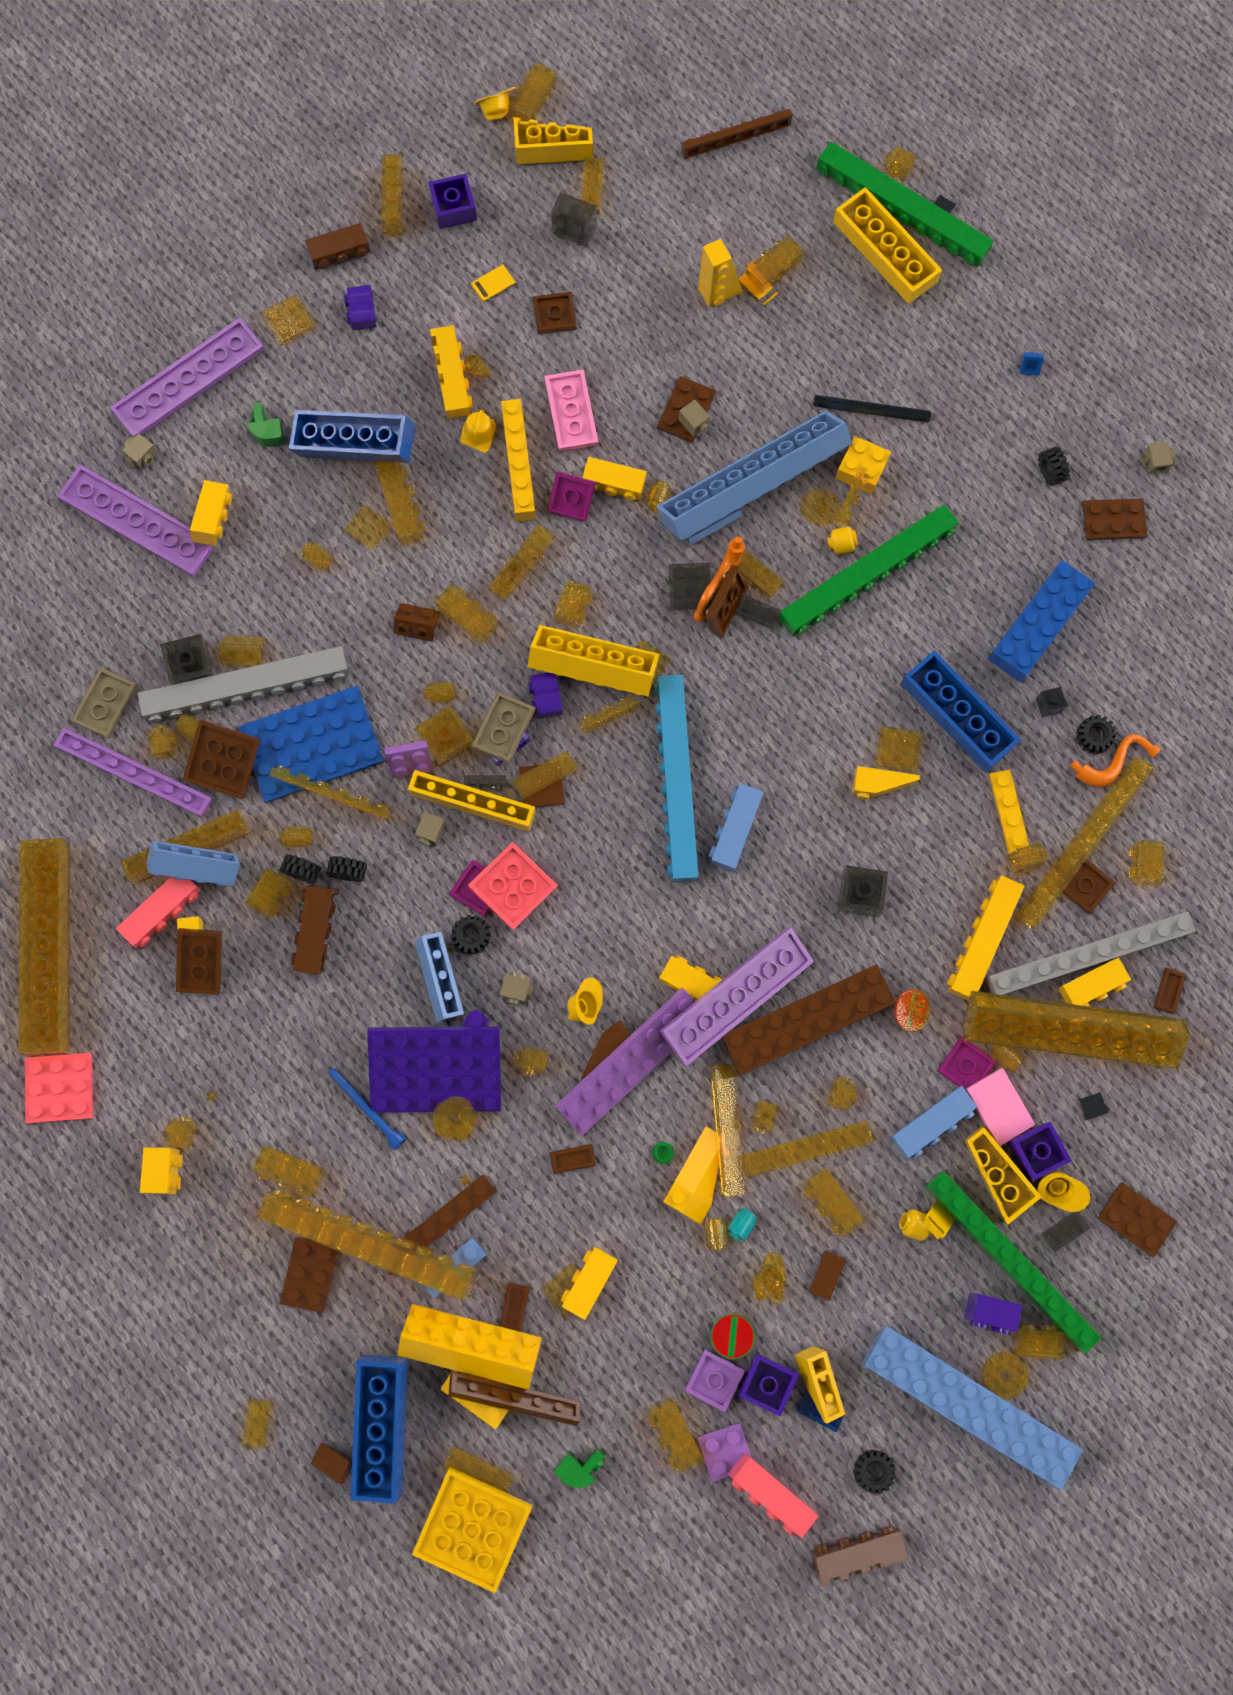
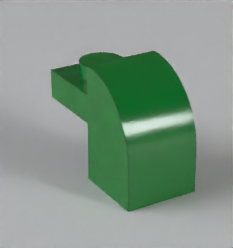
(265, 432)
(576, 1474)

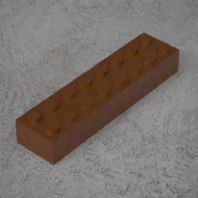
(807, 1020)

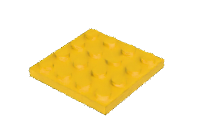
(472, 1530)

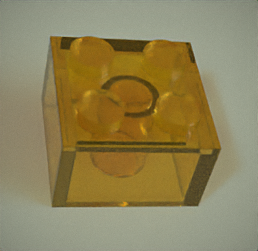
(445, 735)

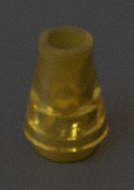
(476, 366)

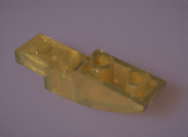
(522, 563)

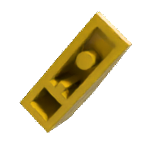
(876, 782)
(820, 1382)

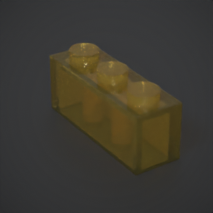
(532, 93)
(774, 264)
(467, 613)
(289, 1171)
(832, 1202)
(674, 1435)

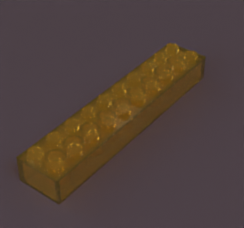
(44, 947)
(1075, 1030)
(368, 1245)

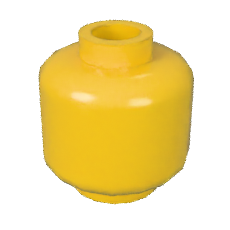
(843, 540)
(912, 1225)

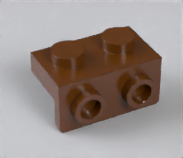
(415, 622)

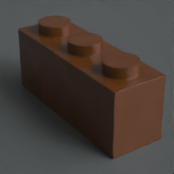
(337, 246)

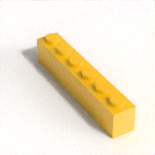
(518, 460)
(471, 800)
(985, 938)

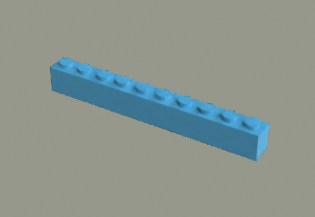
(677, 779)

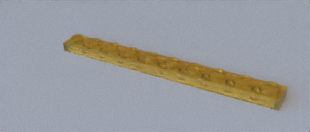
(1084, 842)

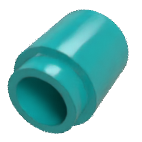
(741, 1225)

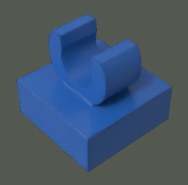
(1031, 363)

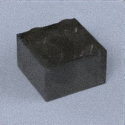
(573, 219)
(687, 585)
(186, 659)
(862, 891)

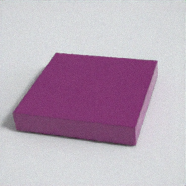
(571, 496)
(464, 894)
(965, 1064)

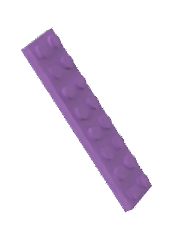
(187, 378)
(134, 520)
(736, 996)
(622, 1068)

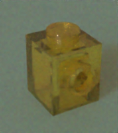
(899, 162)
(161, 742)
(532, 1060)
(842, 1093)
(764, 1117)
(181, 1132)

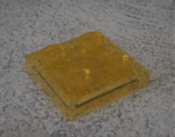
(288, 319)
(898, 749)

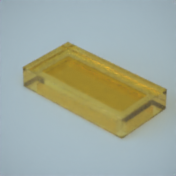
(257, 1423)

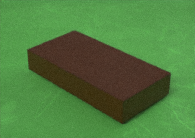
(1169, 991)
(572, 1159)
(827, 1275)
(514, 1307)
(332, 1463)

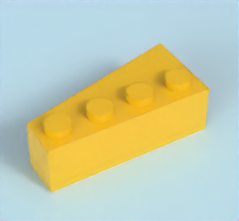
(551, 142)
(717, 274)
(450, 372)
(1008, 1185)

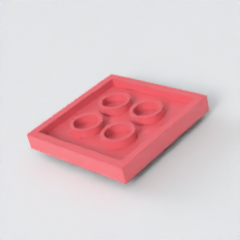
(512, 886)
(58, 1088)

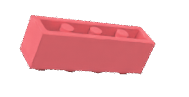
(157, 911)
(773, 1495)

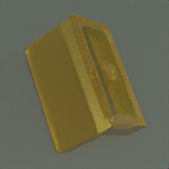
(241, 650)

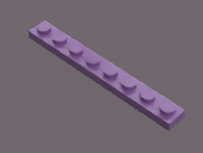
(133, 772)

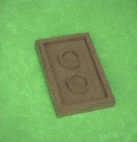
(104, 703)
(503, 727)

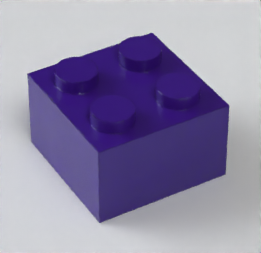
(452, 201)
(1039, 1151)
(990, 1311)
(767, 1384)

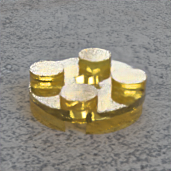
(449, 1129)
(1014, 1365)

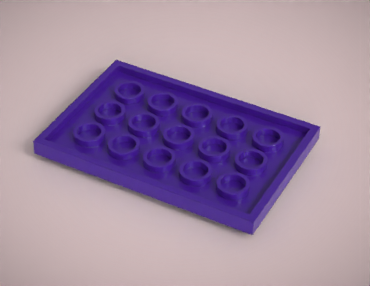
(427, 1065)

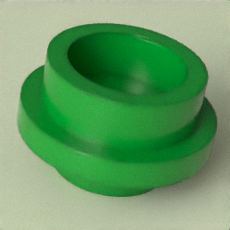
(663, 1153)

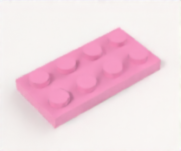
(571, 410)

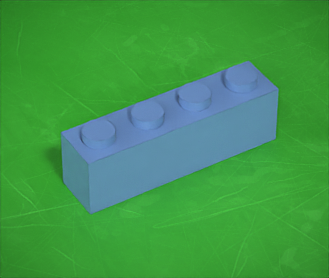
(736, 828)
(192, 863)
(439, 977)
(933, 1122)

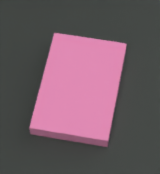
(1000, 1106)

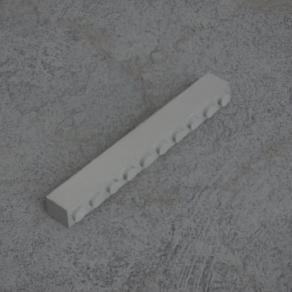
(243, 684)
(1090, 954)

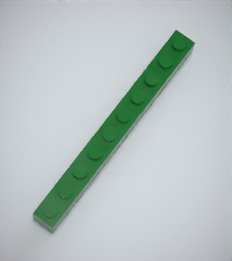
(905, 204)
(867, 570)
(1012, 1262)

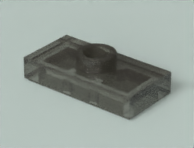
(1065, 1230)

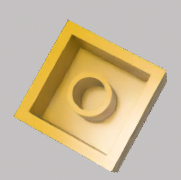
(866, 455)
(160, 1171)

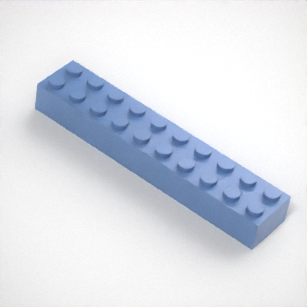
(754, 475)
(972, 1407)

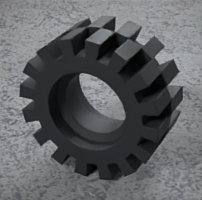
(1054, 466)
(1104, 726)
(300, 869)
(346, 869)
(462, 925)
(888, 1471)

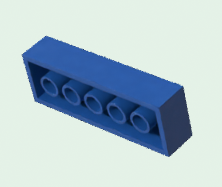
(352, 436)
(1041, 621)
(960, 711)
(379, 1428)

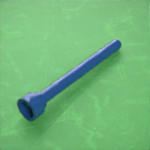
(393, 1137)

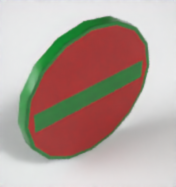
(732, 1336)

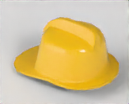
(495, 106)
(478, 431)
(586, 1002)
(1064, 1192)

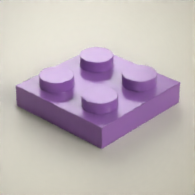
(407, 758)
(714, 1380)
(723, 1450)

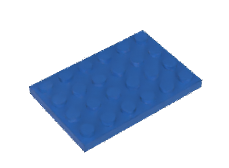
(314, 739)

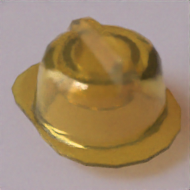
(771, 1279)

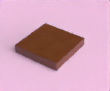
(554, 313)
(548, 796)
(1088, 887)

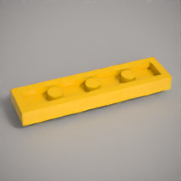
(1008, 810)

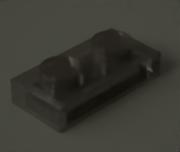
(758, 612)
(494, 782)

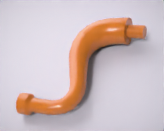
(732, 557)
(1105, 777)

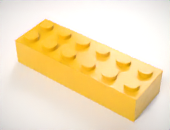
(887, 245)
(593, 660)
(469, 1346)

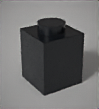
(1051, 701)

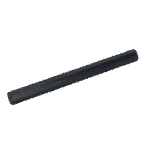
(872, 408)

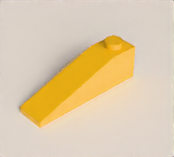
(696, 1181)

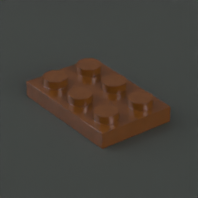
(683, 394)
(1114, 519)
(726, 601)
(199, 961)
(1137, 1219)
(308, 1275)

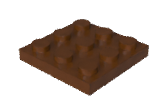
(221, 759)

